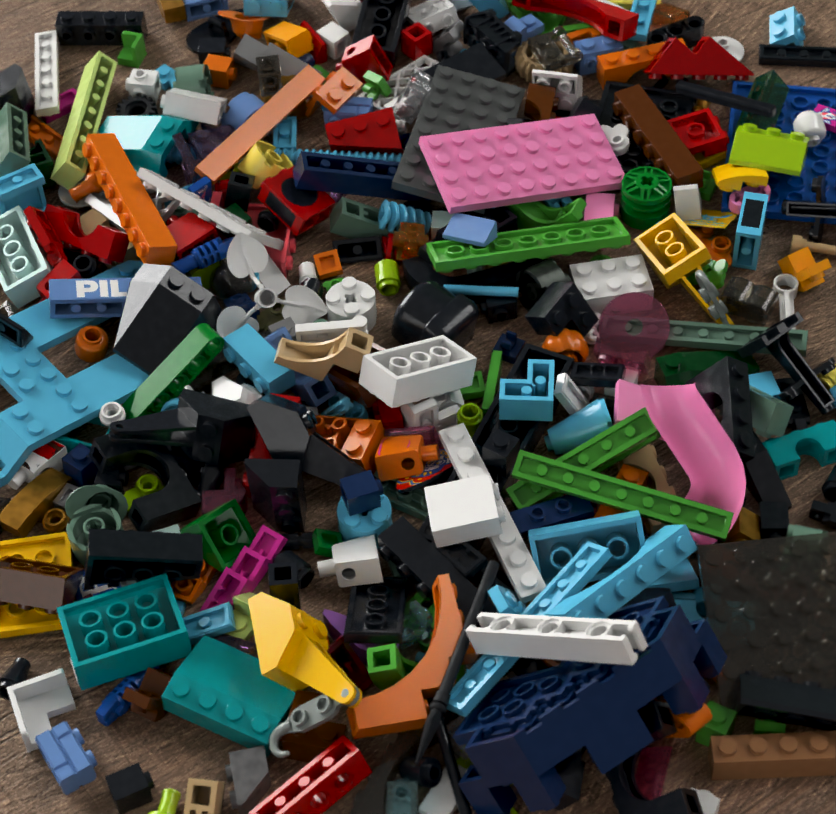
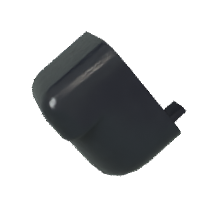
(434, 311)

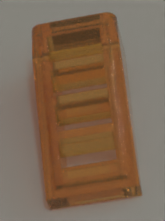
(668, 14)

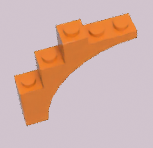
(402, 705)

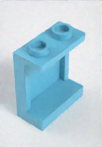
(22, 189)

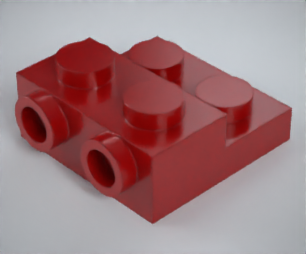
(701, 132)

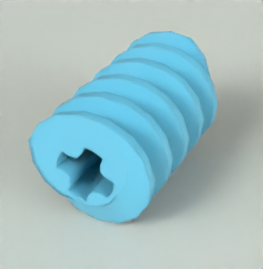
(394, 213)

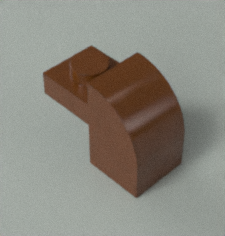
(147, 699)

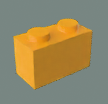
(290, 38)

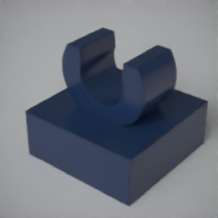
(510, 346)

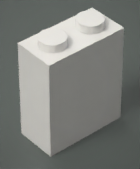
(193, 106)
(464, 510)

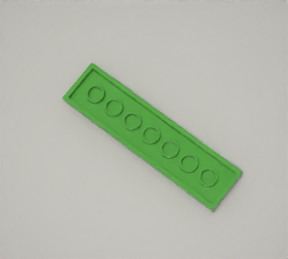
(530, 243)

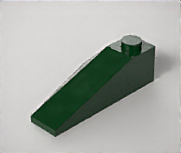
(683, 366)

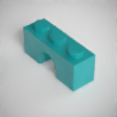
(815, 441)

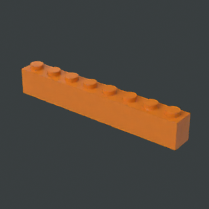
(129, 199)

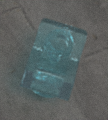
(416, 625)

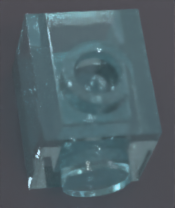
(402, 797)

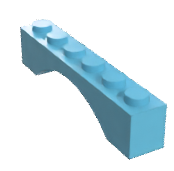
(654, 559)

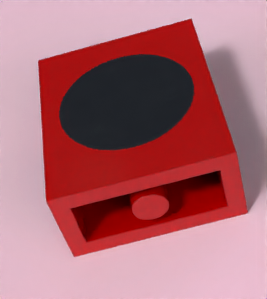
(294, 207)

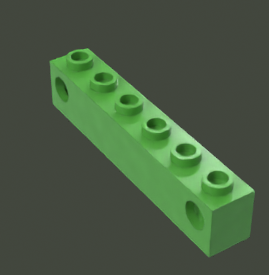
(594, 455)

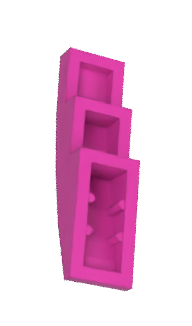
(247, 569)

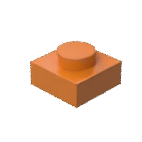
(328, 264)

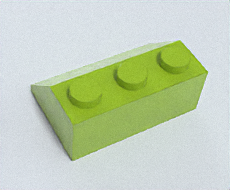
(769, 149)

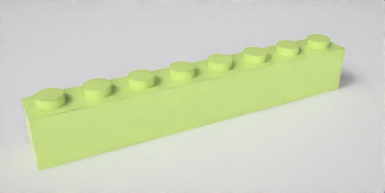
(83, 119)

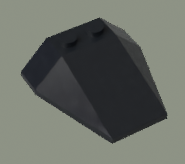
(160, 313)

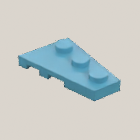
(506, 600)

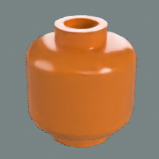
(91, 343)

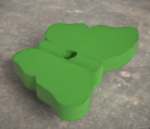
(714, 271)

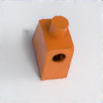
(403, 456)

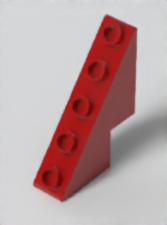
(703, 60)

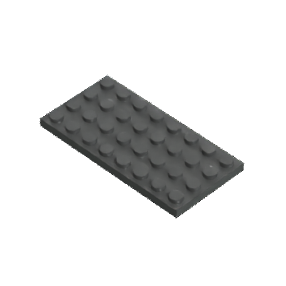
(455, 104)

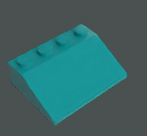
(124, 631)
(227, 694)

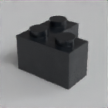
(561, 308)

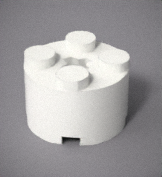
(351, 299)

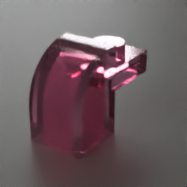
(232, 489)

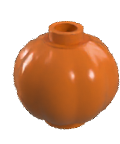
(568, 343)

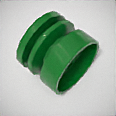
(645, 197)

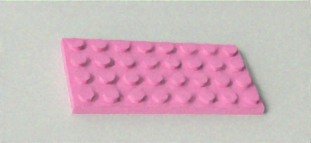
(521, 163)

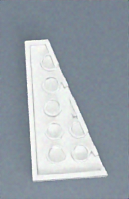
(207, 211)

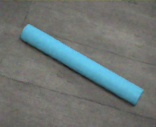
(483, 290)

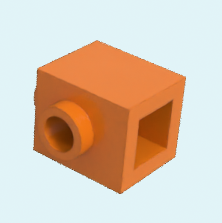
(222, 70)

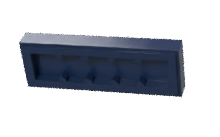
(551, 512)

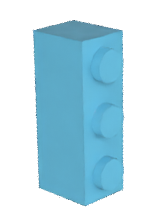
(256, 361)

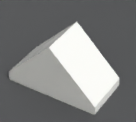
(688, 202)

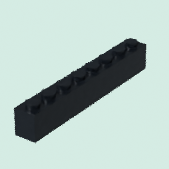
(422, 563)

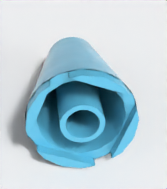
(578, 427)

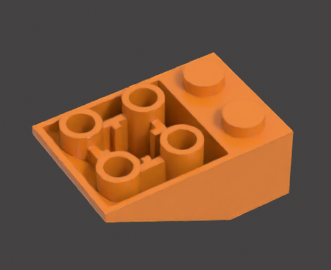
(353, 436)

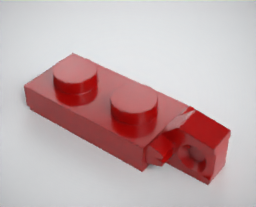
(46, 235)

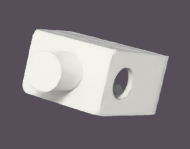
(353, 562)

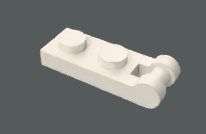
(329, 330)

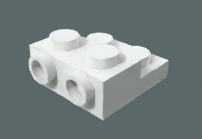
(434, 15)

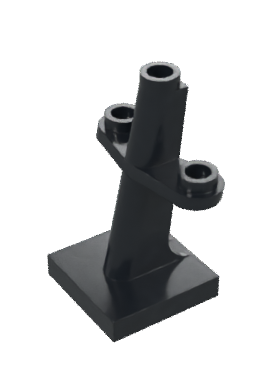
(819, 209)
(778, 343)

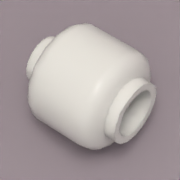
(811, 125)

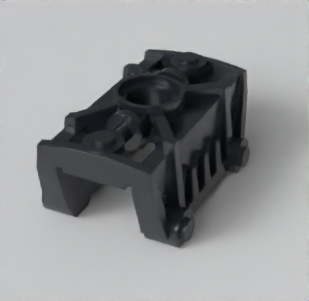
(494, 36)

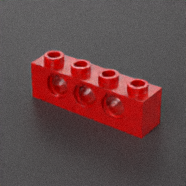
(319, 782)

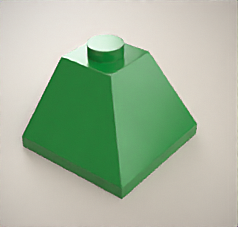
(223, 533)

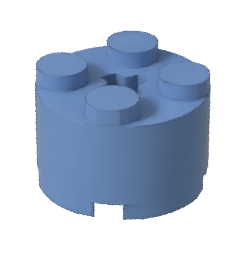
(241, 109)

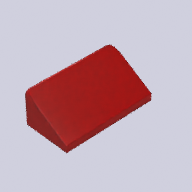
(319, 46)

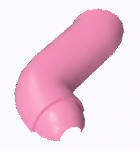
(700, 448)

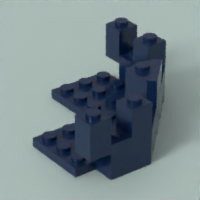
(551, 713)

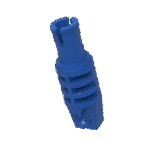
(204, 255)
(113, 704)

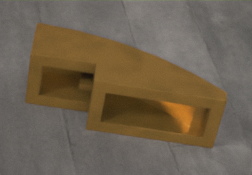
(172, 10)
(33, 502)

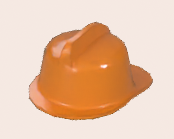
(245, 24)

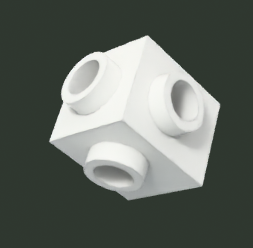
(144, 83)

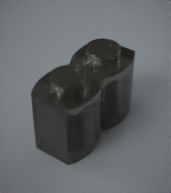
(749, 300)

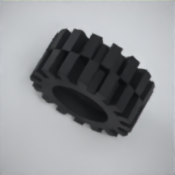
(137, 105)

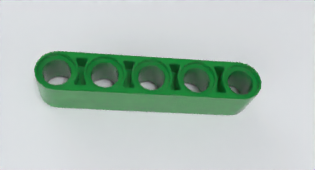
(175, 372)

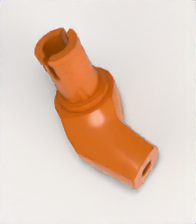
(85, 187)

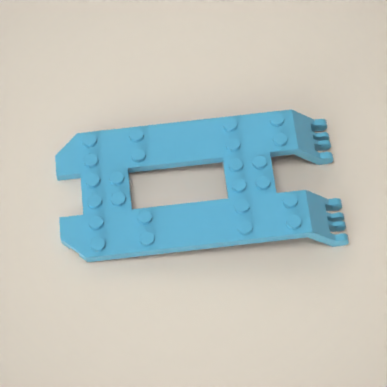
(46, 398)

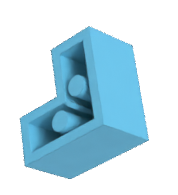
(530, 397)

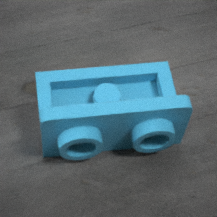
(787, 27)

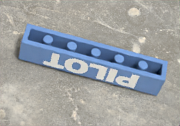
(89, 297)

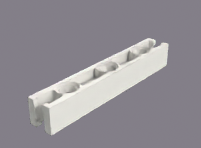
(557, 638)

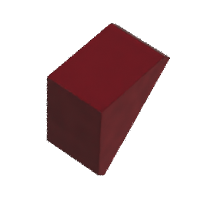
(349, 662)

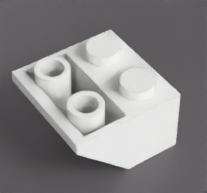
(568, 86)

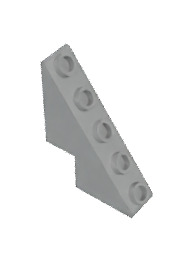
(251, 48)

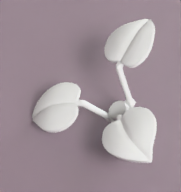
(248, 257)

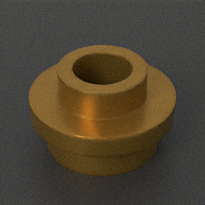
(51, 517)

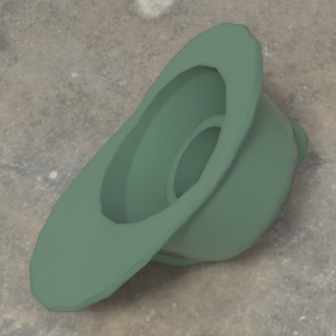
(96, 495)

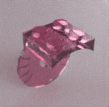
(627, 349)

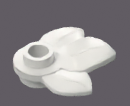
(617, 138)

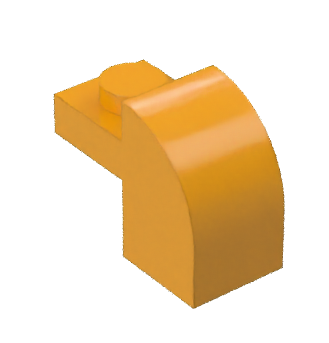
(804, 268)

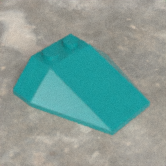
(147, 137)

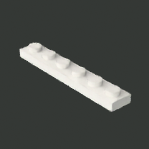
(46, 74)

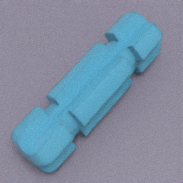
(339, 408)

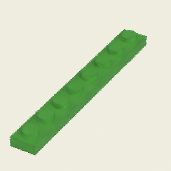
(622, 495)

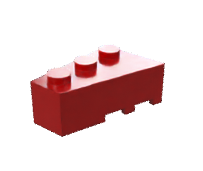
(365, 132)

